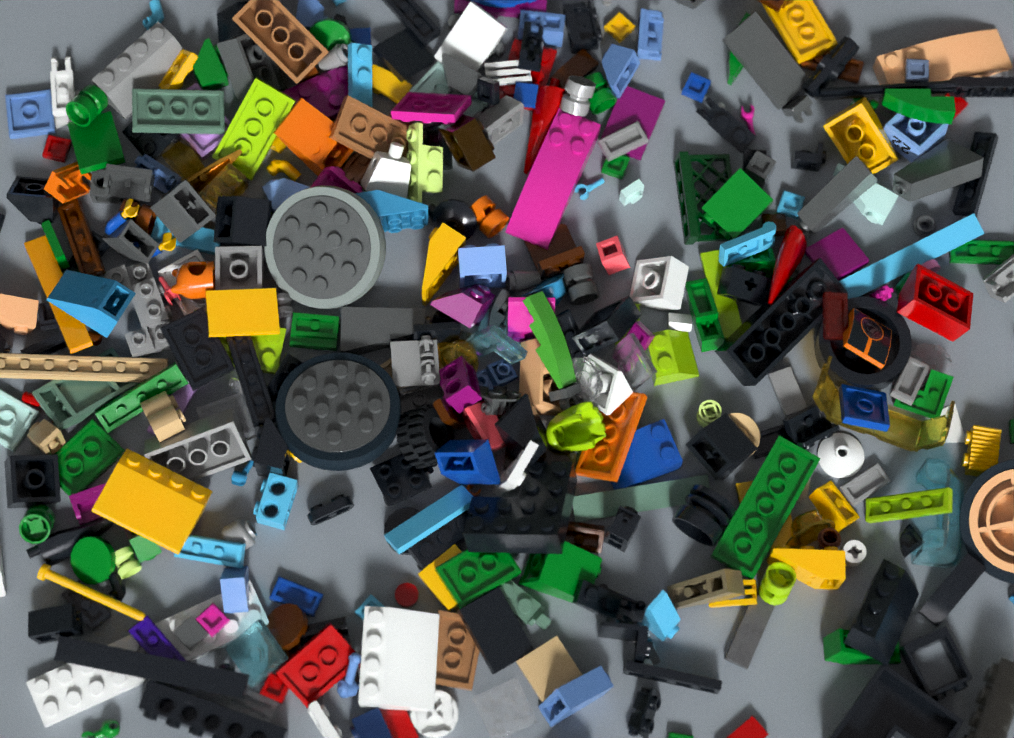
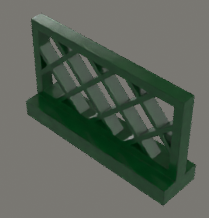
(687, 193)

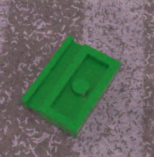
(314, 331)

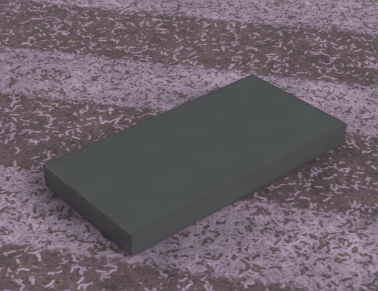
(766, 60)

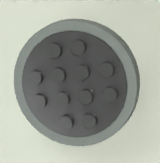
(325, 247)

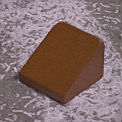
(779, 220)

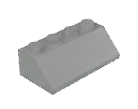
(138, 67)
(202, 447)

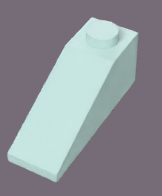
(874, 202)

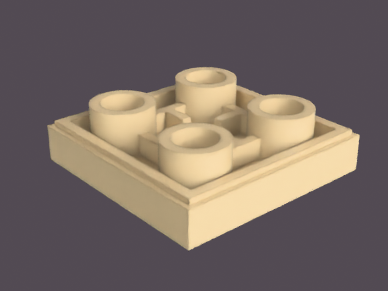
(548, 668)

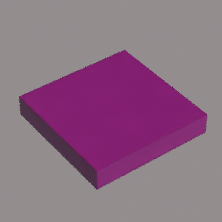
(838, 253)

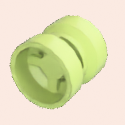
(706, 417)
(126, 562)

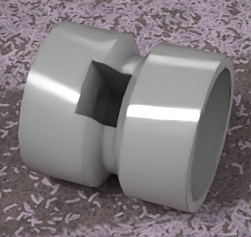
(577, 95)

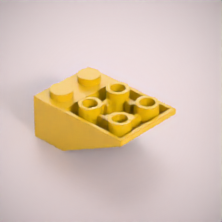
(813, 567)

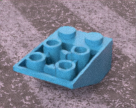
(395, 211)
(91, 300)

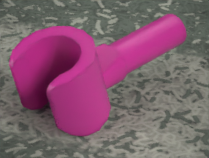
(748, 117)

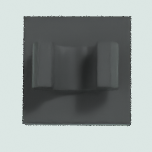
(797, 106)
(566, 396)

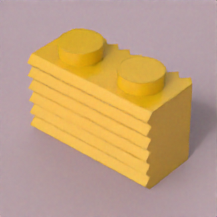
(982, 449)

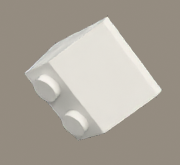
(659, 283)

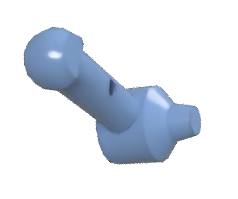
(348, 687)

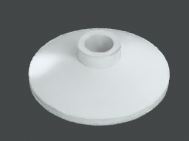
(836, 465)

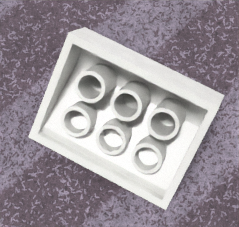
(398, 659)

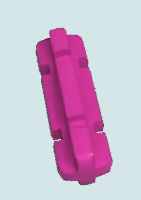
(882, 293)

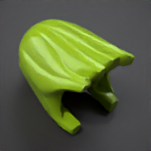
(576, 428)

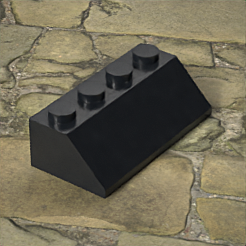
(883, 613)

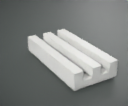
(508, 65)

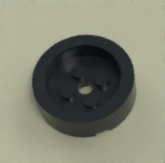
(856, 371)

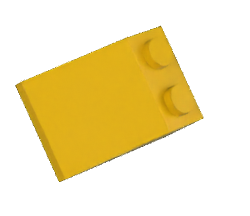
(861, 134)
(441, 259)

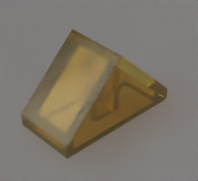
(183, 160)

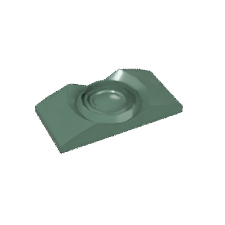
(74, 400)

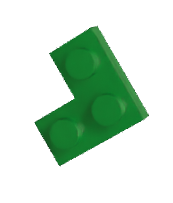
(932, 398)

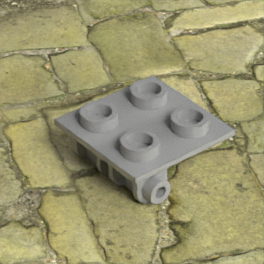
(415, 362)

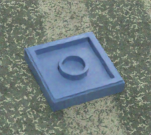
(30, 114)

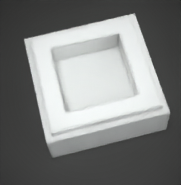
(679, 322)

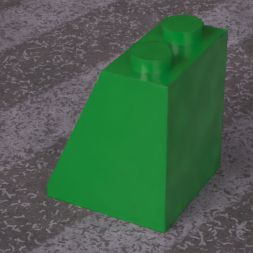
(736, 205)
(560, 573)

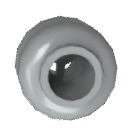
(239, 531)

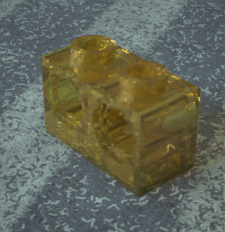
(227, 183)

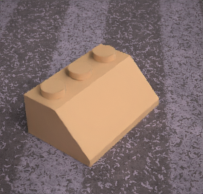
(537, 381)

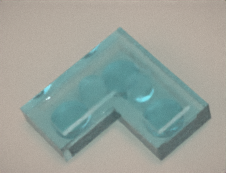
(495, 340)

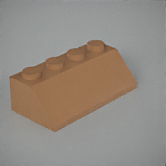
(281, 37)

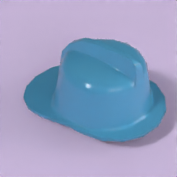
(552, 288)

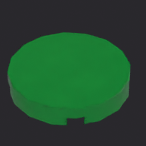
(331, 32)
(93, 560)

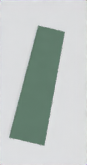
(640, 498)

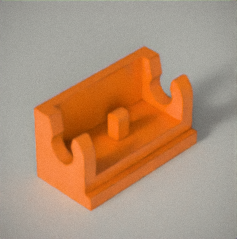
(67, 183)

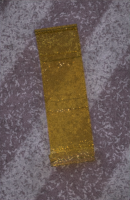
(903, 430)

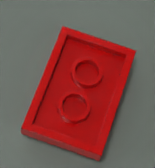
(538, 78)
(316, 665)

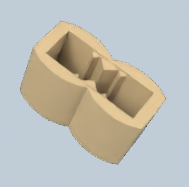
(163, 416)

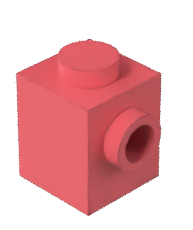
(612, 255)

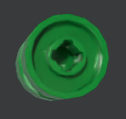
(603, 97)
(86, 105)
(37, 524)

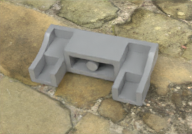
(148, 306)

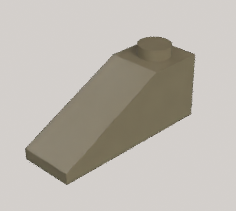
(707, 589)

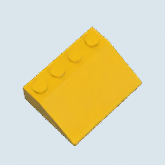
(152, 501)

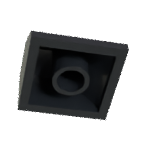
(32, 200)
(520, 426)

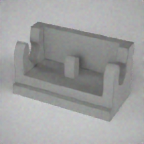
(1001, 281)

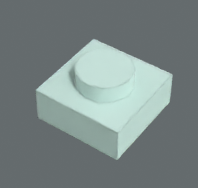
(632, 193)

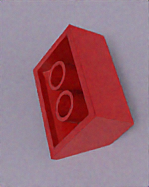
(936, 303)

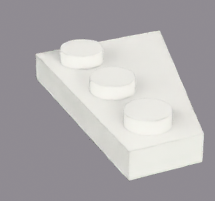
(514, 472)

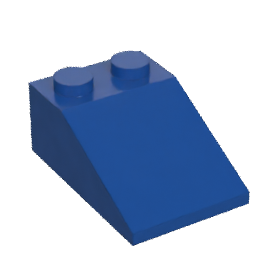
(649, 456)

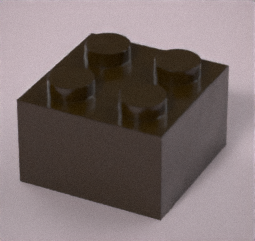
(468, 143)

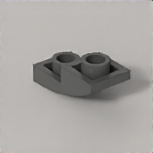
(500, 306)

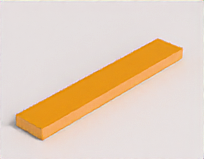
(49, 274)

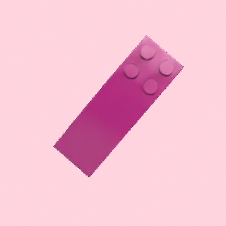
(553, 178)

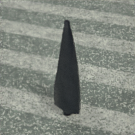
(61, 543)

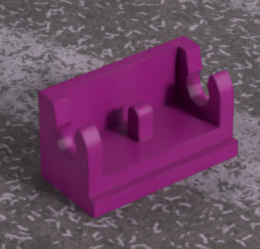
(84, 502)

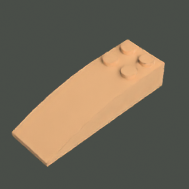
(949, 57)

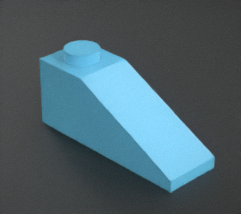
(662, 617)

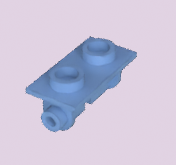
(164, 177)

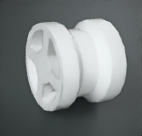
(852, 558)

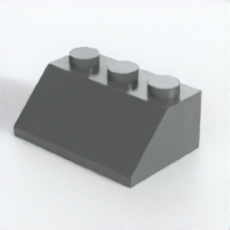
(247, 61)

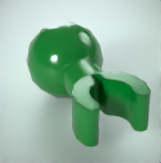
(107, 730)

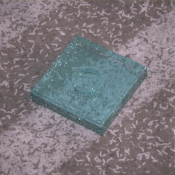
(256, 653)

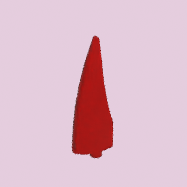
(545, 110)
(787, 260)

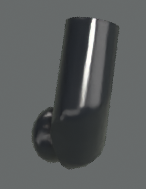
(118, 590)

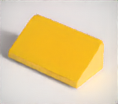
(833, 506)

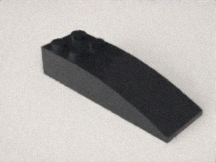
(778, 326)

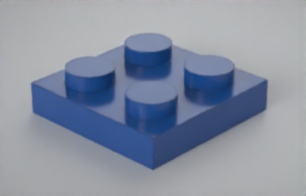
(864, 407)

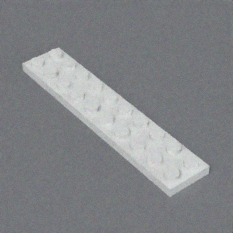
(78, 687)

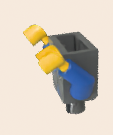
(131, 240)

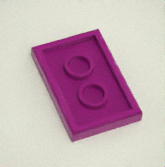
(635, 107)

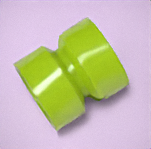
(777, 583)

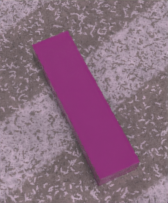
(514, 12)

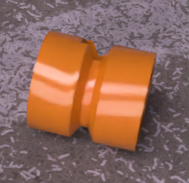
(488, 217)

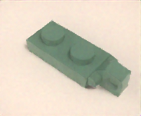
(524, 606)

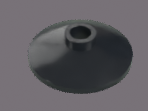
(457, 212)

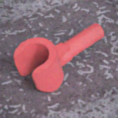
(168, 294)

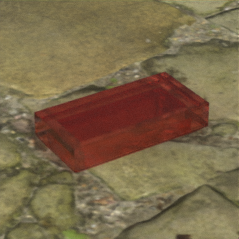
(835, 315)

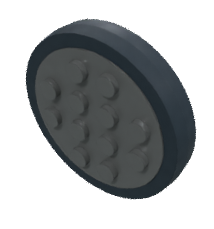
(338, 411)

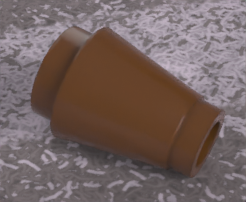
(828, 538)

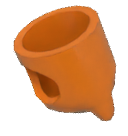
(194, 279)

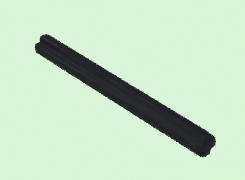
(878, 90)

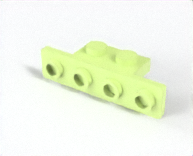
(426, 164)

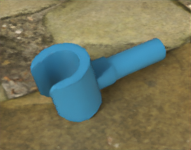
(239, 478)

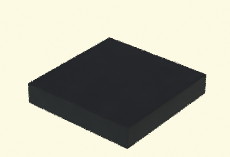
(403, 55)

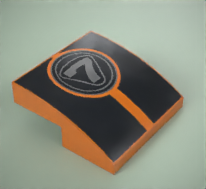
(867, 338)

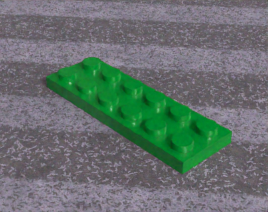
(765, 507)

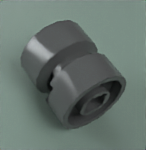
(581, 284)

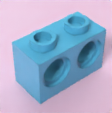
(282, 502)

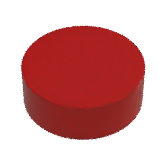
(406, 595)

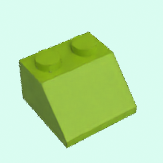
(672, 357)

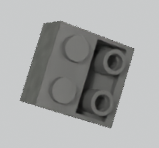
(183, 210)

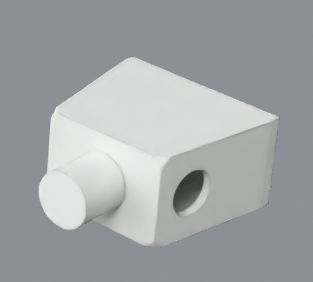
(388, 172)

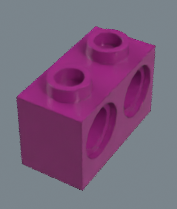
(459, 384)

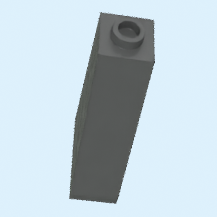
(937, 171)
(836, 195)
(374, 328)

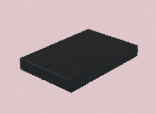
(197, 354)
(495, 630)

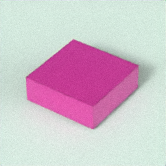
(212, 620)

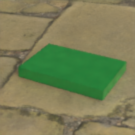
(96, 143)
(86, 457)
(476, 574)

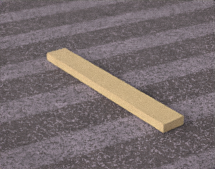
(79, 367)

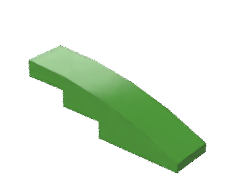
(553, 346)

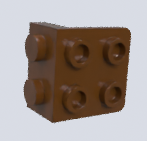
(559, 256)

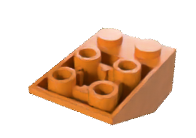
(307, 136)

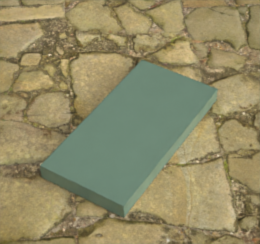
(178, 111)

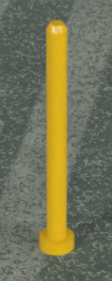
(46, 573)

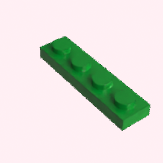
(128, 404)

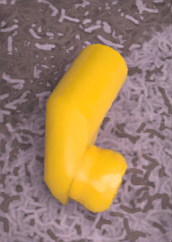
(284, 167)

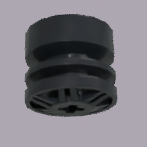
(703, 515)

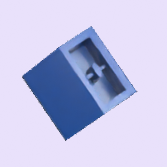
(468, 462)

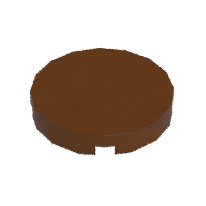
(287, 625)

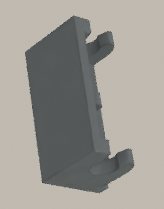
(128, 182)

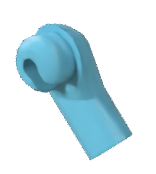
(156, 16)

